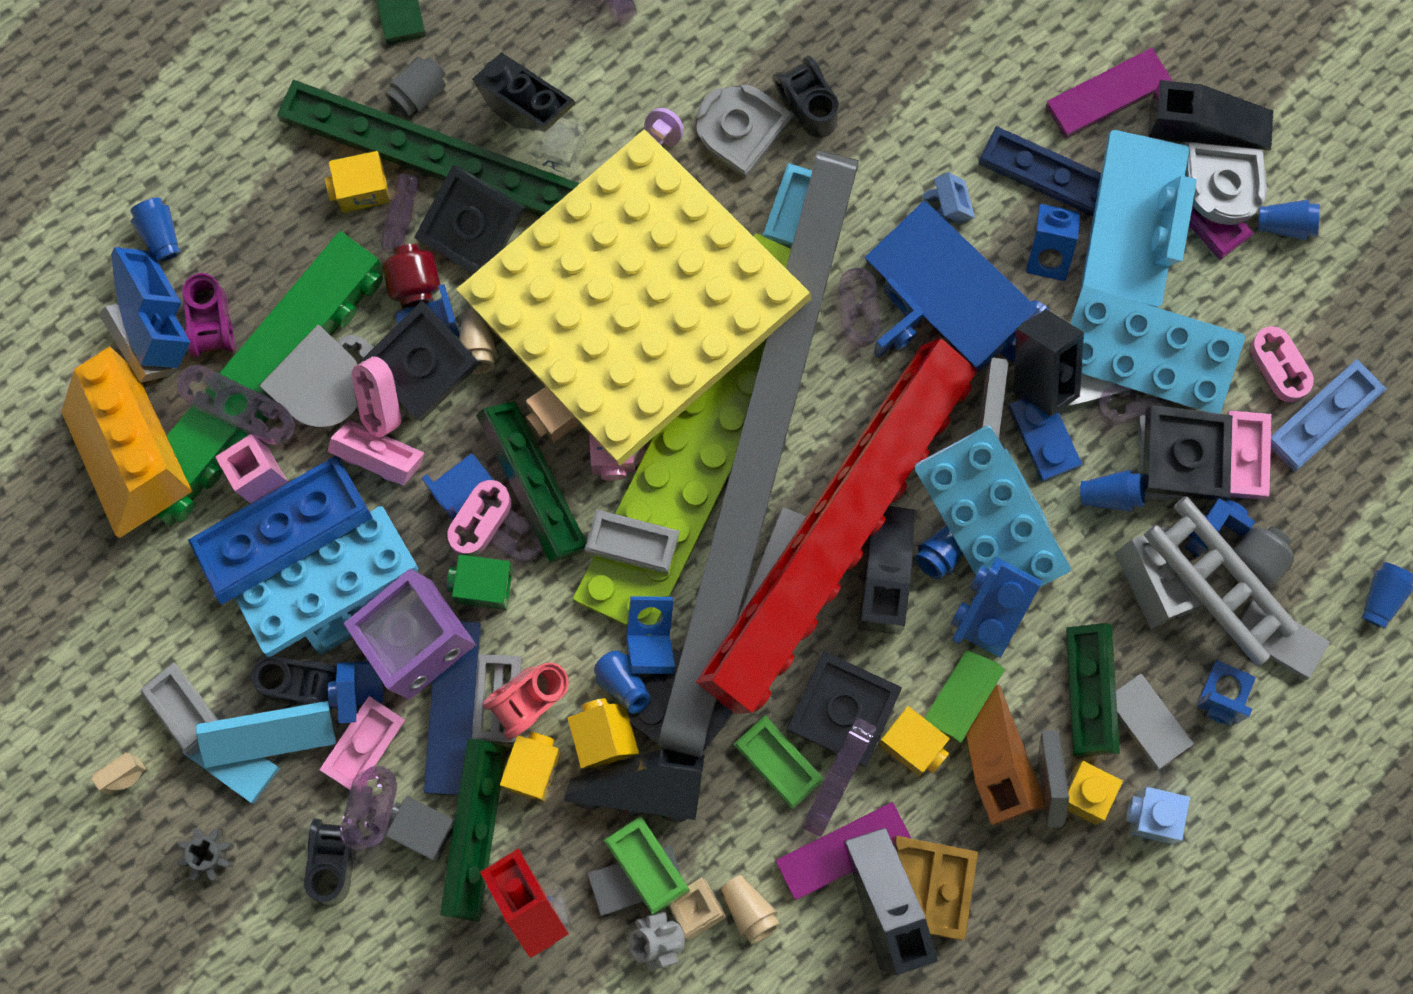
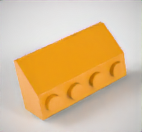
(121, 442)

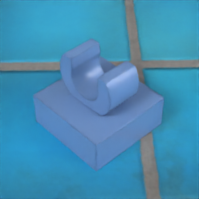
(953, 198)

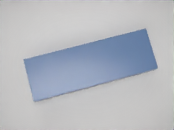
(1326, 415)

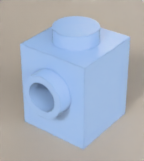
(1158, 815)

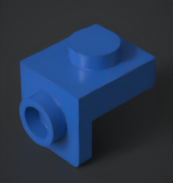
(1222, 513)
(352, 687)

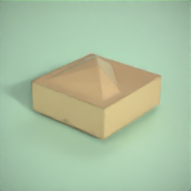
(119, 774)
(697, 909)

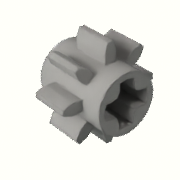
(656, 941)

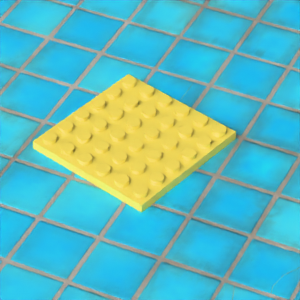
(633, 296)

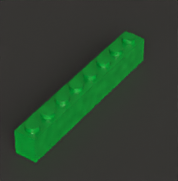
(320, 297)

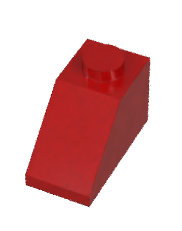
(524, 903)

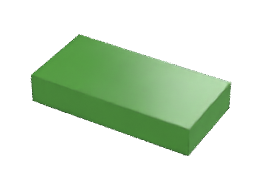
(964, 695)
(778, 762)
(647, 866)

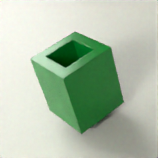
(480, 582)

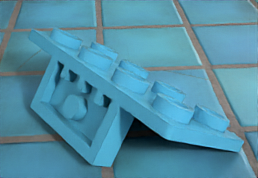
(1139, 217)
(1156, 350)
(991, 507)
(326, 588)

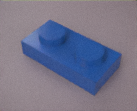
(1045, 440)

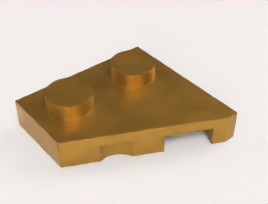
(941, 881)

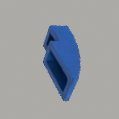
(148, 308)

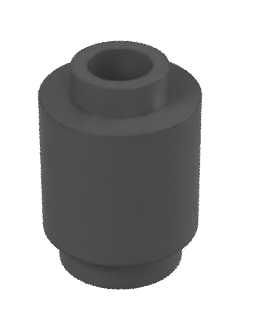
(416, 86)

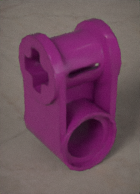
(210, 323)

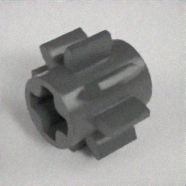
(193, 860)

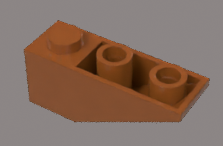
(1002, 764)

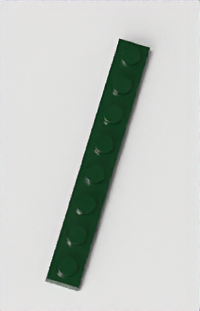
(418, 146)

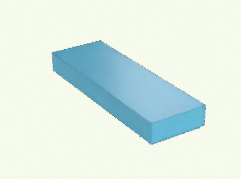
(265, 734)

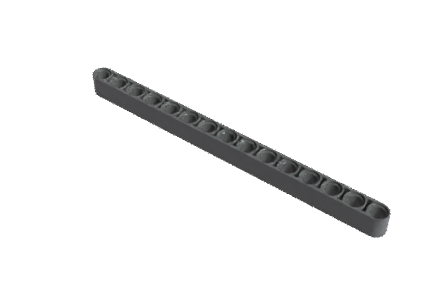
(758, 456)

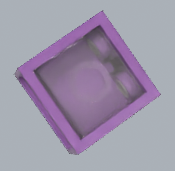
(409, 634)

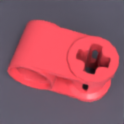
(521, 701)

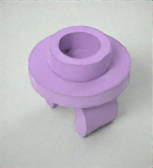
(664, 126)

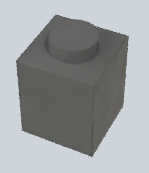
(420, 828)

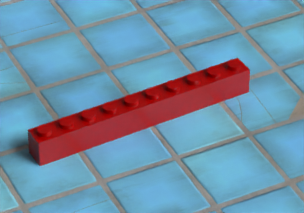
(836, 529)

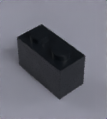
(1048, 362)

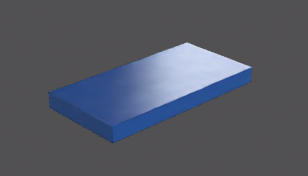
(952, 285)
(279, 529)

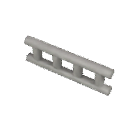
(1247, 585)

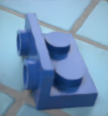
(996, 608)

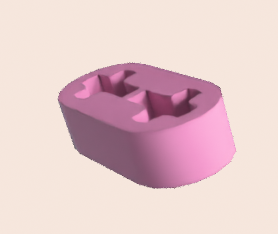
(1289, 359)
(376, 397)
(487, 524)

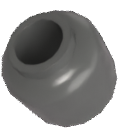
(1266, 554)

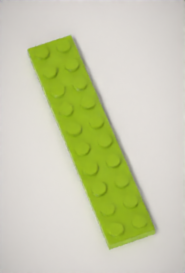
(678, 485)

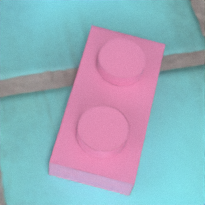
(381, 455)
(1250, 455)
(362, 742)

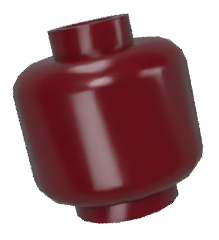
(411, 275)

